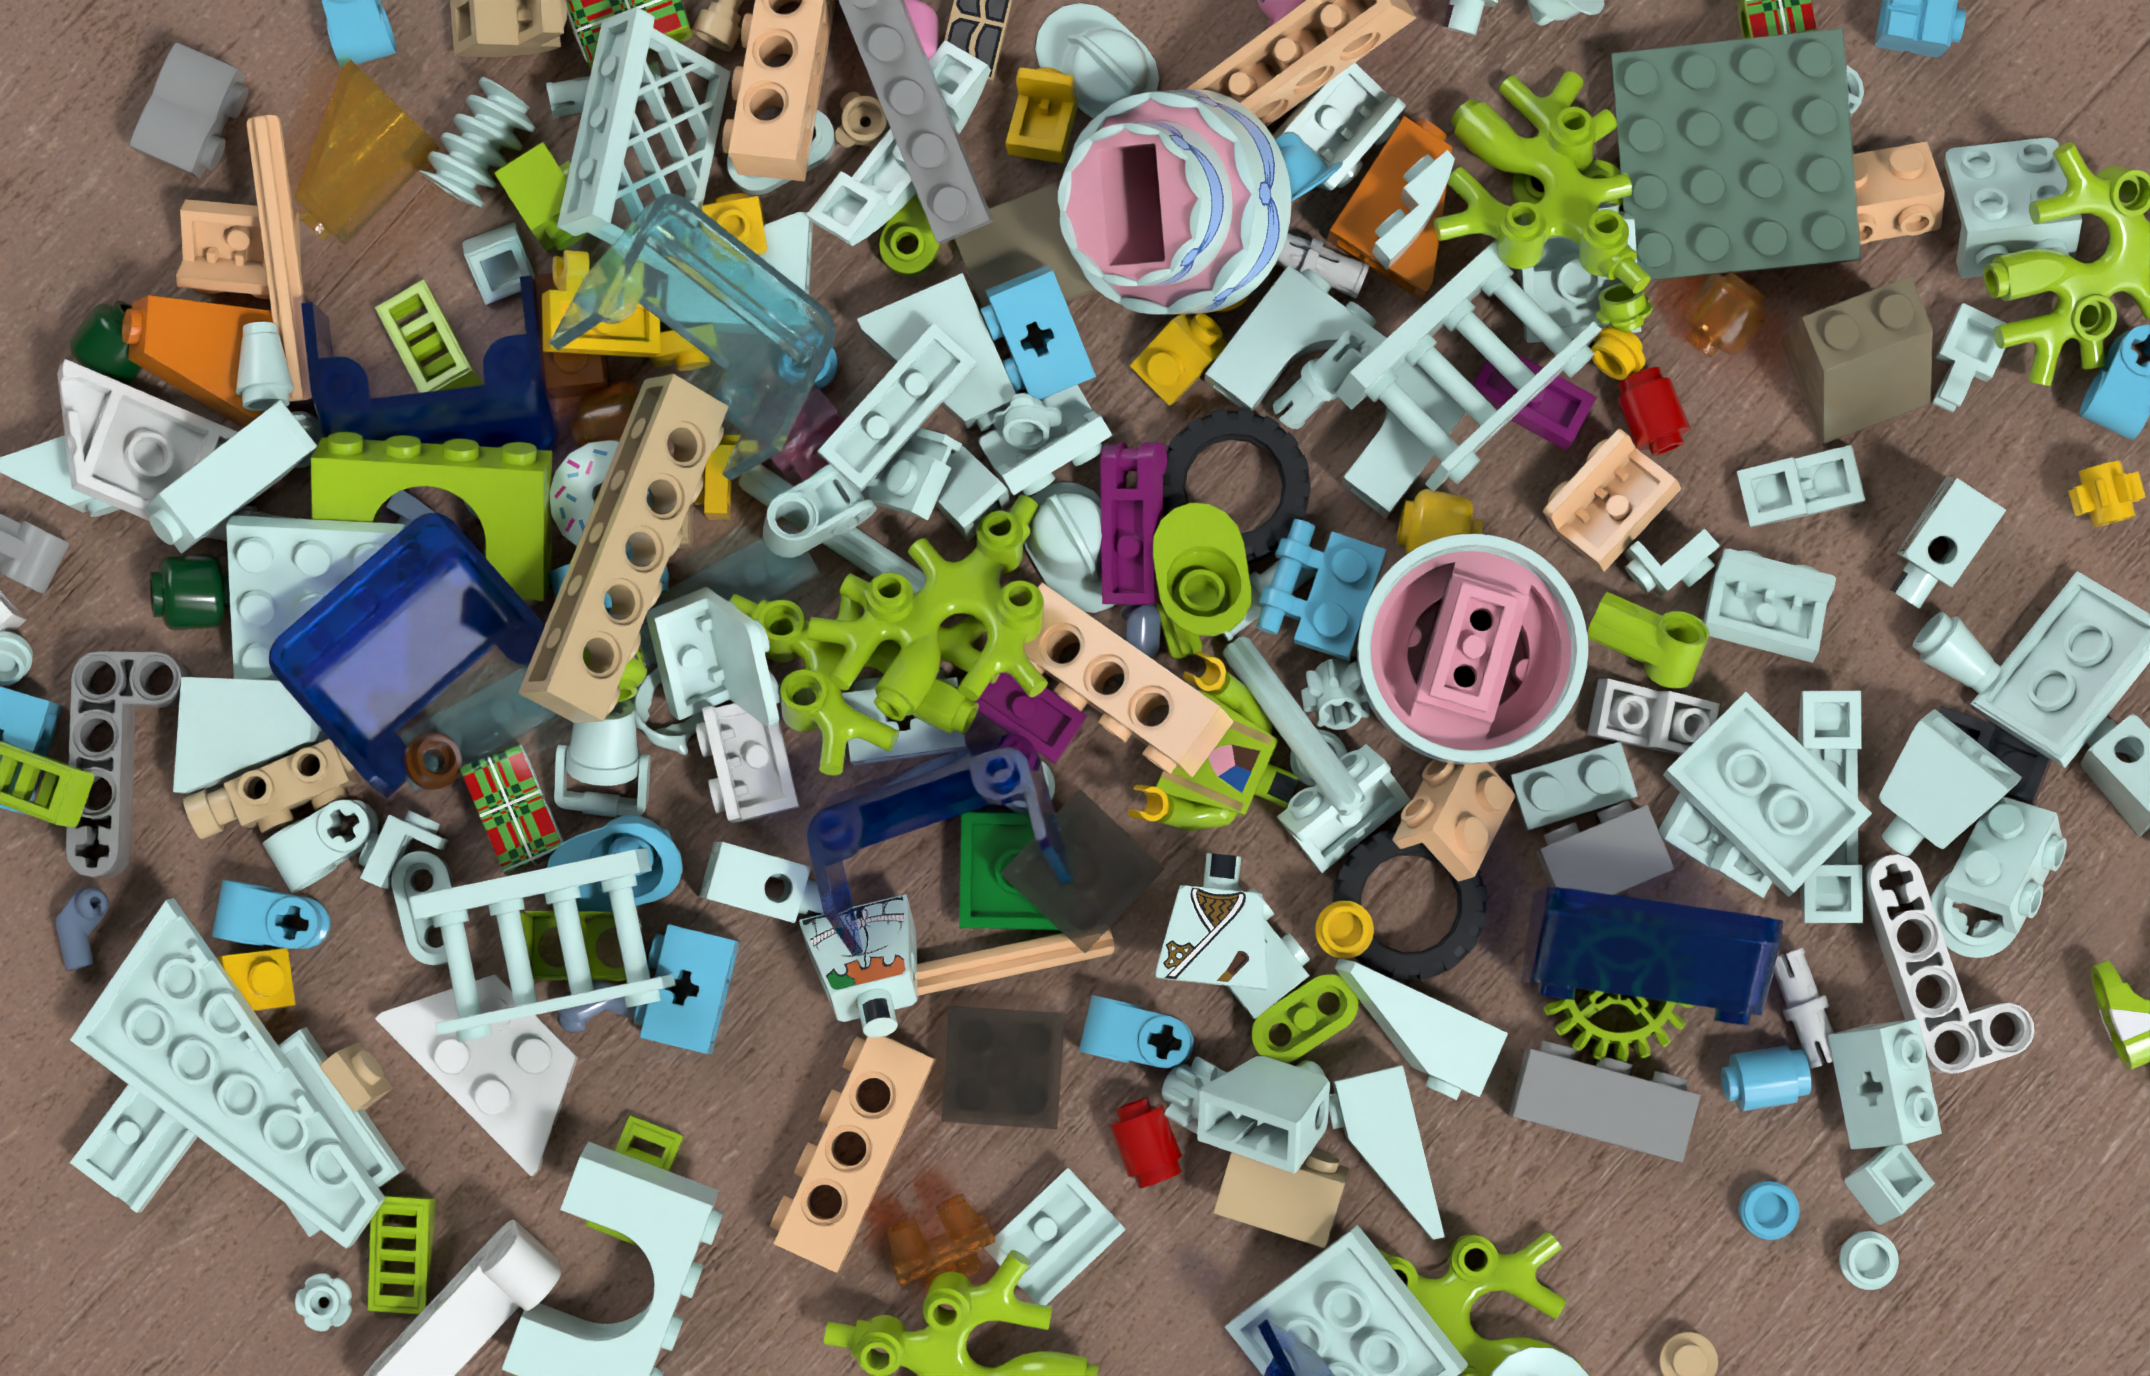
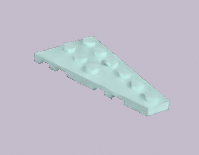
(204, 1057)

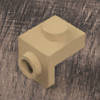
(356, 1076)

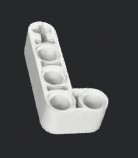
(1933, 960)
(502, 1276)

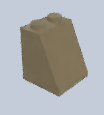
(1863, 359)

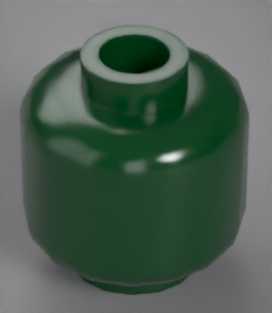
(100, 343)
(189, 592)

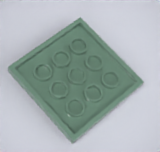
(1738, 154)

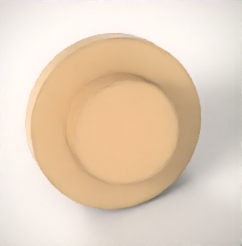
(1688, 1356)

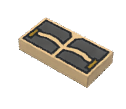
(980, 29)

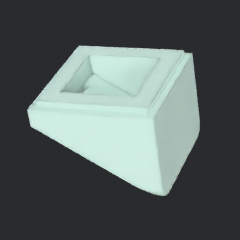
(498, 262)
(1889, 1183)

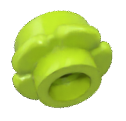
(1623, 308)

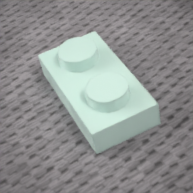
(1573, 786)

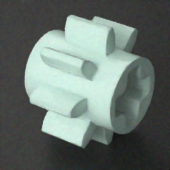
(1335, 694)
(1182, 1091)

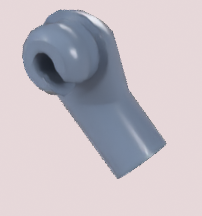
(1142, 630)
(76, 923)
(576, 1018)

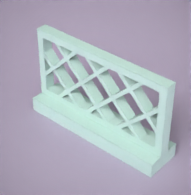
(611, 126)

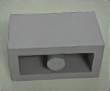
(1606, 857)

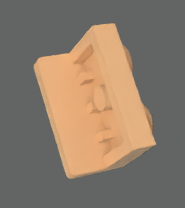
(1898, 192)
(224, 248)
(1609, 500)
(1456, 814)

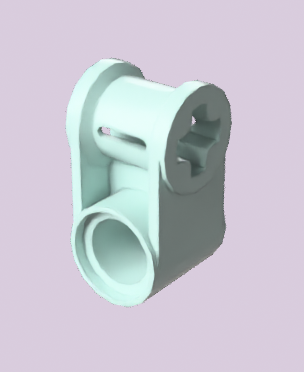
(825, 506)
(314, 846)

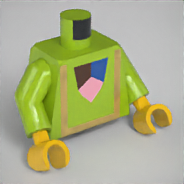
(1230, 773)

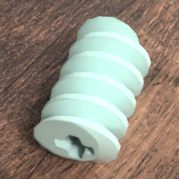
(479, 144)

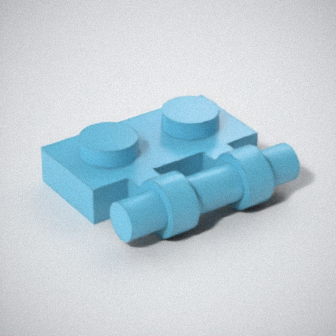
(1338, 596)

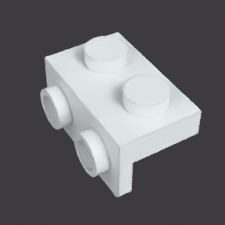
(748, 762)

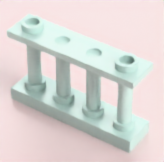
(1415, 344)
(561, 889)

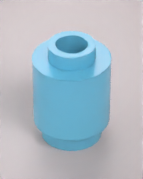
(1766, 1078)

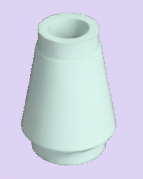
(262, 368)
(1955, 651)

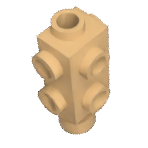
(287, 788)

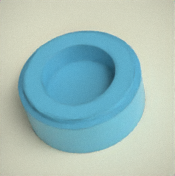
(1768, 1210)

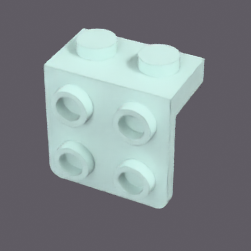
(1993, 200)
(711, 656)

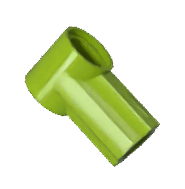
(1665, 644)

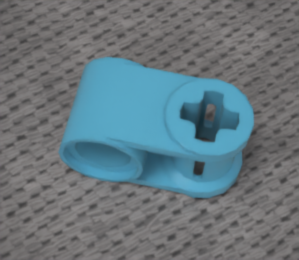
(358, 30)
(2121, 389)
(262, 916)
(1126, 1033)

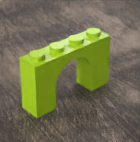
(502, 486)

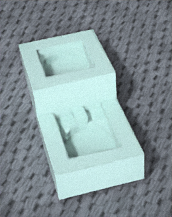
(1801, 486)
(1702, 841)

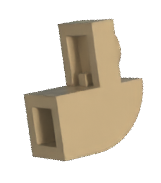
(506, 26)

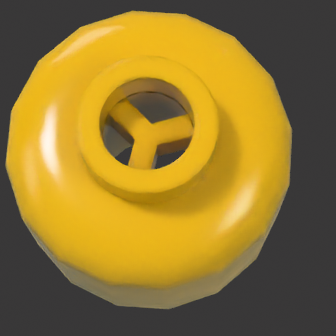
(1435, 517)

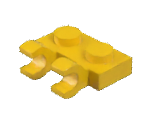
(631, 337)

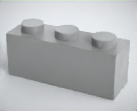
(1605, 1102)

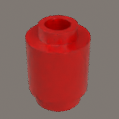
(1652, 411)
(1146, 1142)

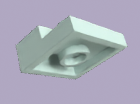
(1565, 287)

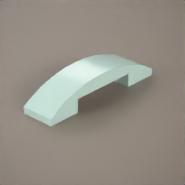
(882, 185)
(1832, 734)

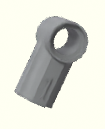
(29, 554)

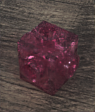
(810, 431)

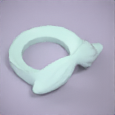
(672, 737)

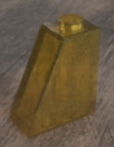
(359, 157)

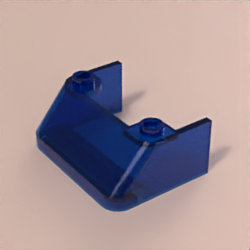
(503, 411)
(922, 795)
(1651, 951)

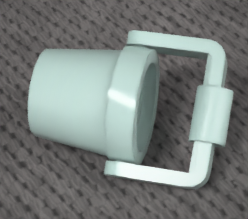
(604, 756)

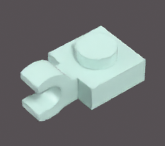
(1969, 352)

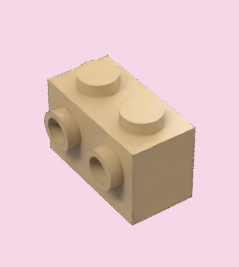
(1284, 1202)

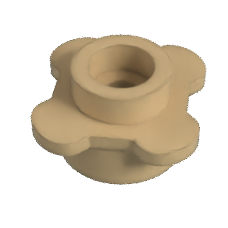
(854, 109)

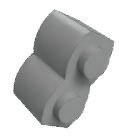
(189, 111)

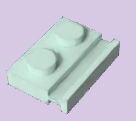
(914, 475)
(133, 1149)
(1058, 1235)

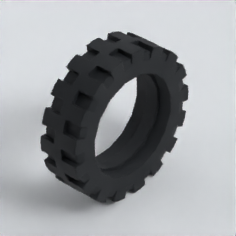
(1264, 434)
(1418, 964)

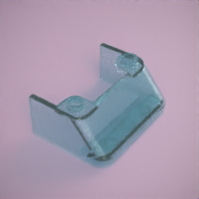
(725, 305)

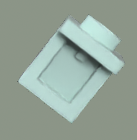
(1686, 565)
(385, 850)

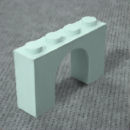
(1302, 319)
(668, 1222)

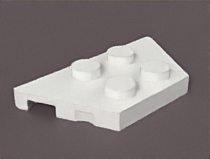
(128, 442)
(502, 1080)

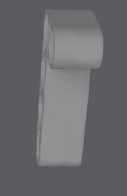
(116, 762)

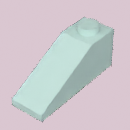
(1429, 1034)
(1384, 1131)

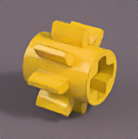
(2107, 493)

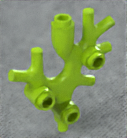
(1556, 159)
(2082, 289)
(967, 586)
(815, 702)
(1452, 1296)
(942, 1345)

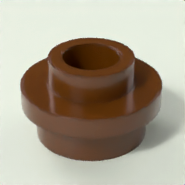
(446, 753)

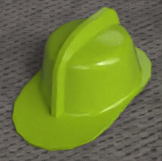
(1201, 570)

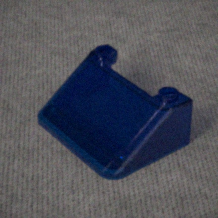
(398, 640)

